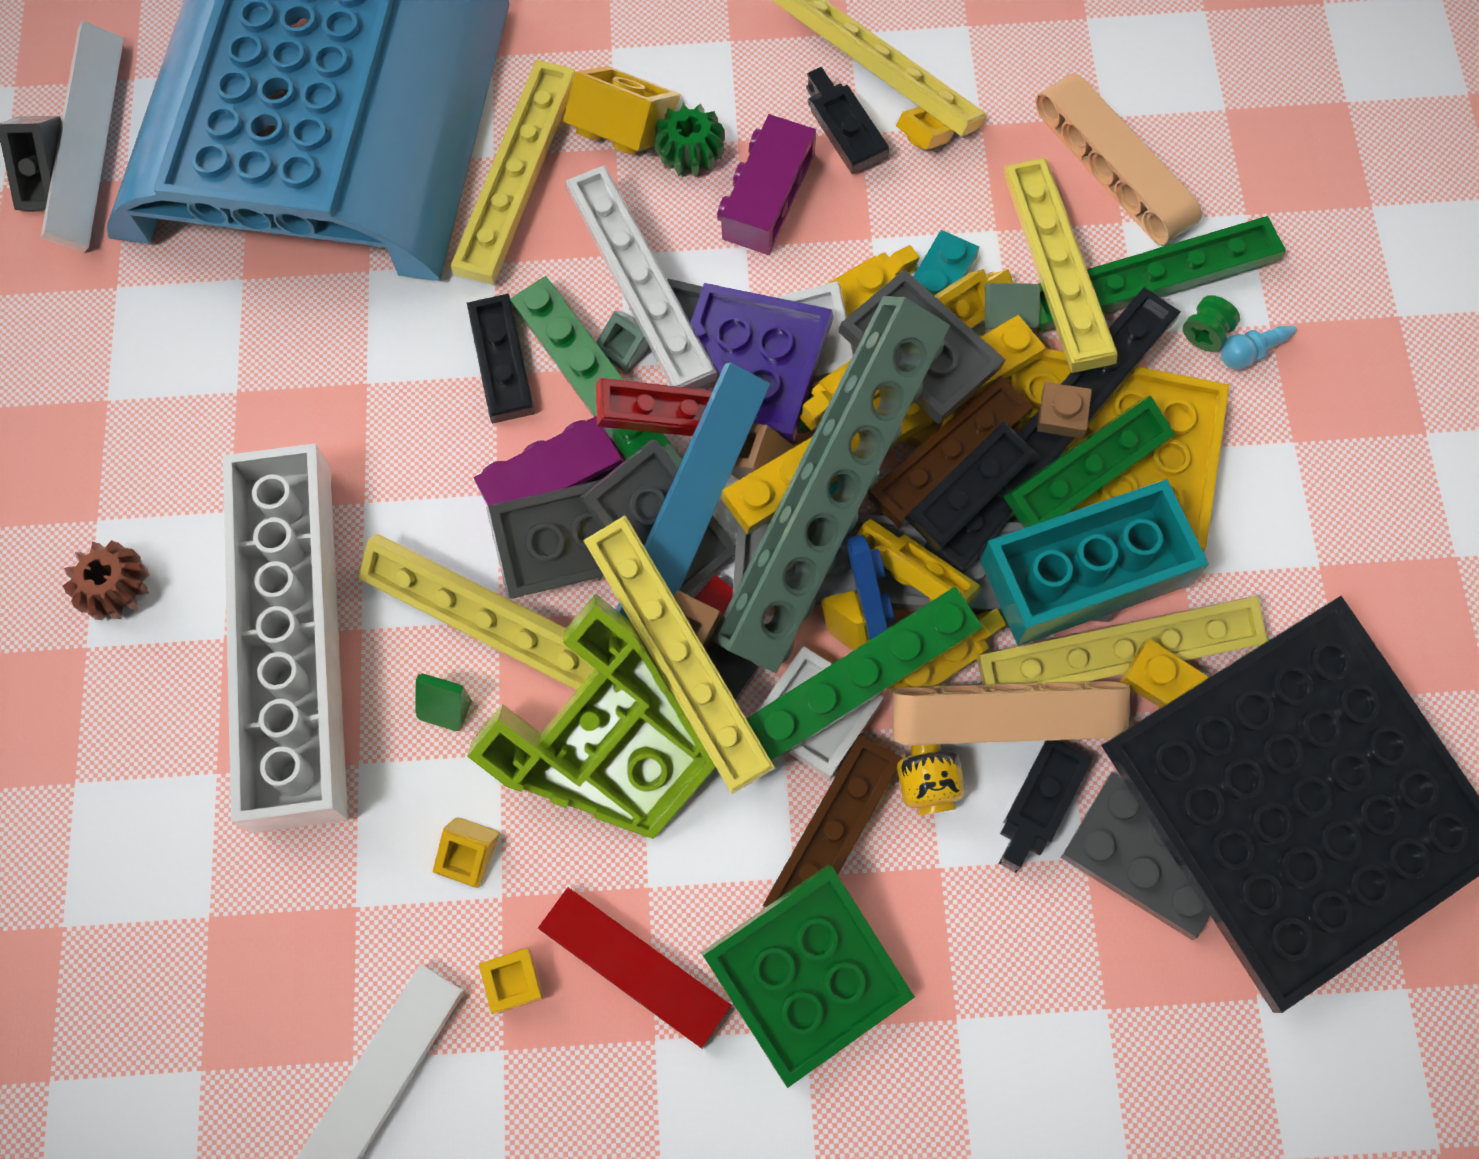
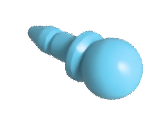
(1242, 350)

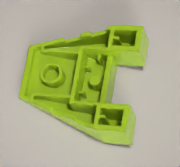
(614, 745)

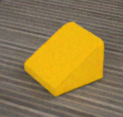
(845, 619)
(465, 851)

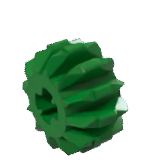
(689, 139)

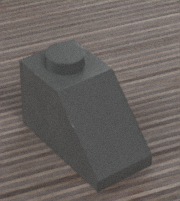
(29, 158)

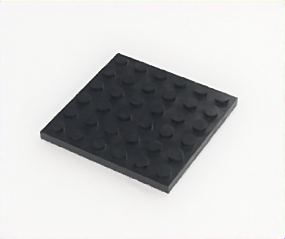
(1305, 802)

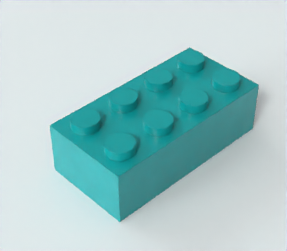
(1093, 562)

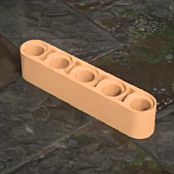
(1118, 159)
(1010, 712)

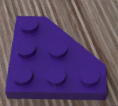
(769, 339)

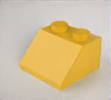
(617, 107)

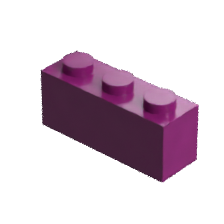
(767, 184)
(567, 460)

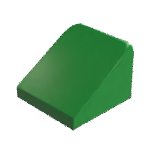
(441, 702)

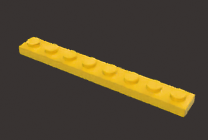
(760, 492)

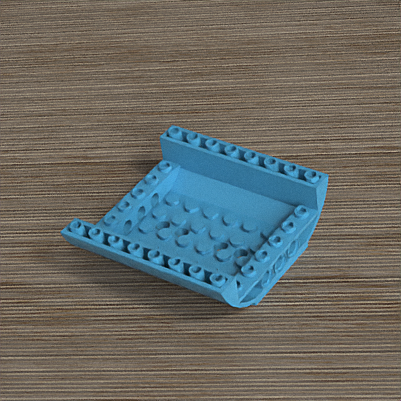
(363, 141)

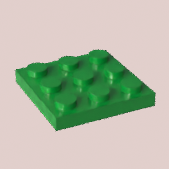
(807, 975)

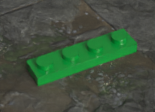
(1090, 464)

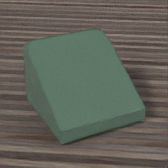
(1010, 299)
(623, 341)

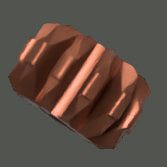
(106, 580)

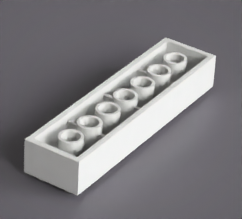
(282, 641)

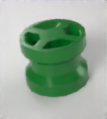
(1211, 323)

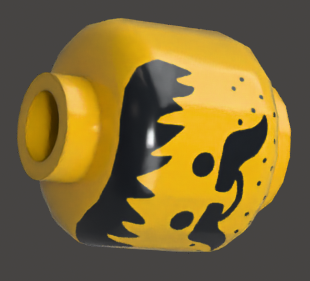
(931, 779)

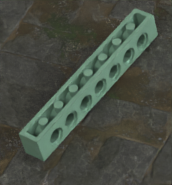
(829, 455)

